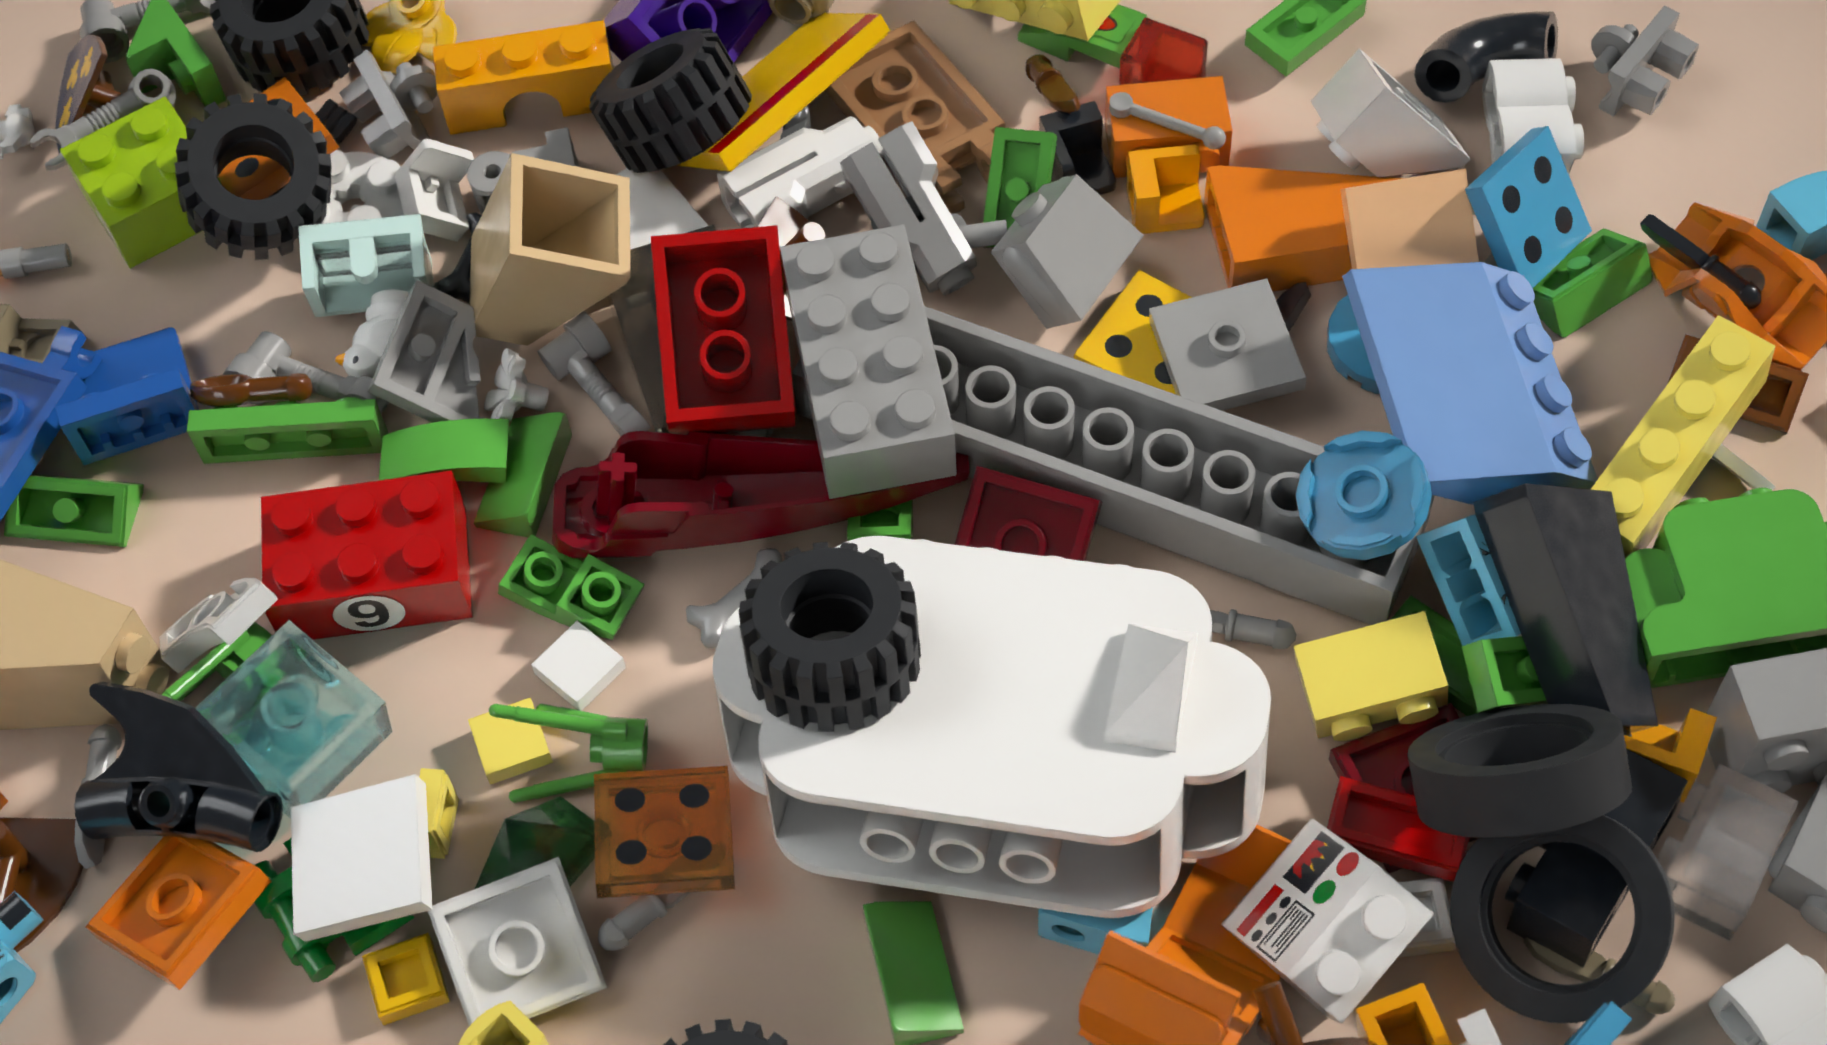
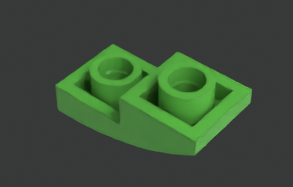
(468, 447)
(570, 588)

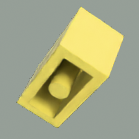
(1372, 677)

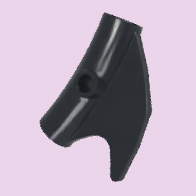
(174, 778)

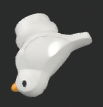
(374, 334)

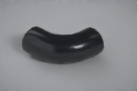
(1464, 52)

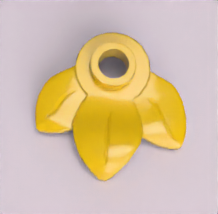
(402, 30)

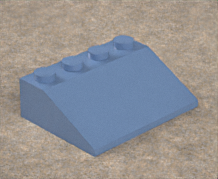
(1469, 377)

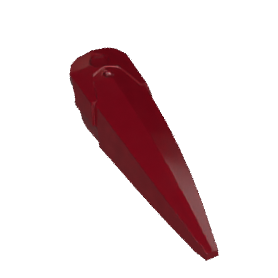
(706, 492)

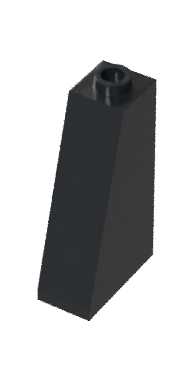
(1571, 596)

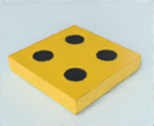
(1124, 336)

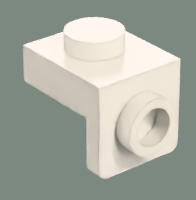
(431, 188)

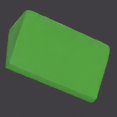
(1592, 281)
(533, 463)
(74, 510)
(912, 971)

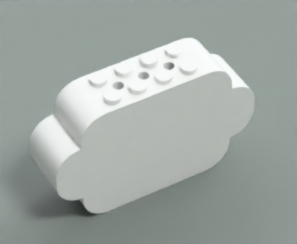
(999, 753)

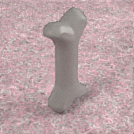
(713, 617)

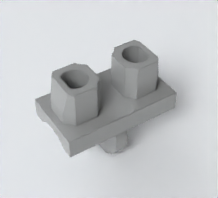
(1634, 59)
(397, 99)

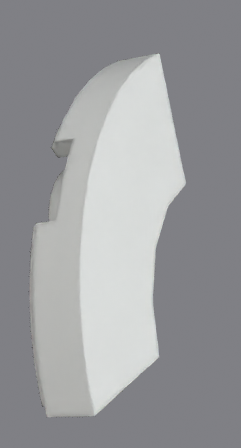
(215, 622)

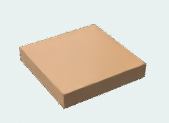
(1410, 222)

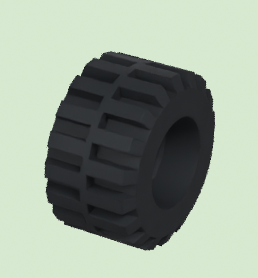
(291, 39)
(670, 100)
(245, 131)
(836, 677)

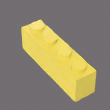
(1684, 429)

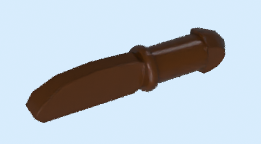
(1051, 84)

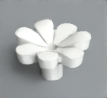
(513, 389)

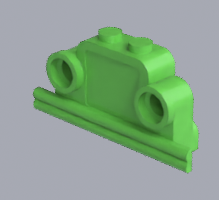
(1731, 584)

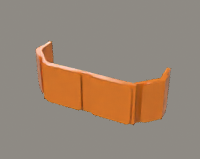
(1194, 974)

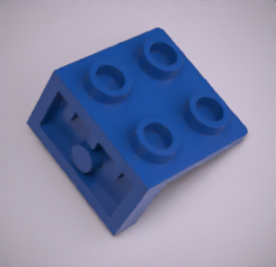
(130, 398)

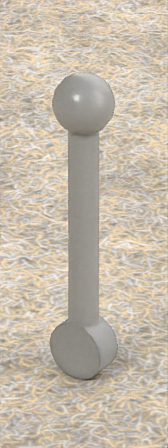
(1122, 105)

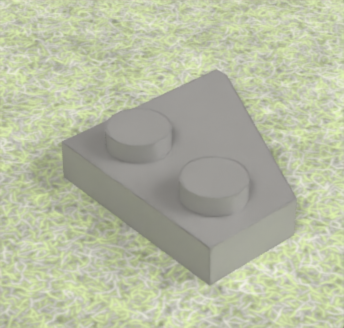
(431, 358)

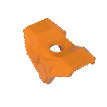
(1794, 290)

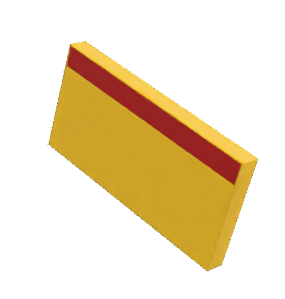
(792, 79)

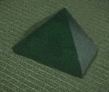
(539, 836)

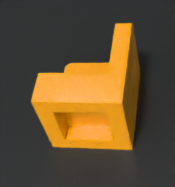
(1165, 189)
(1676, 750)

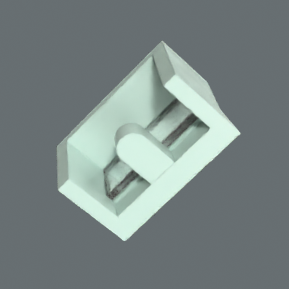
(360, 257)

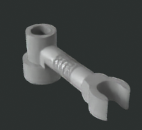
(111, 23)
(111, 112)
(575, 354)
(270, 358)

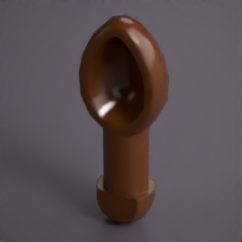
(241, 389)

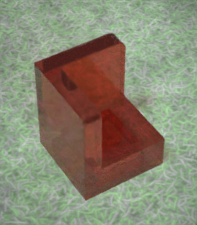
(1162, 54)

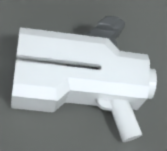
(797, 168)

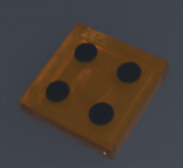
(663, 832)

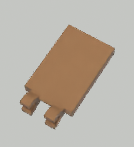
(915, 82)

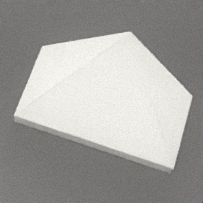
(1151, 687)

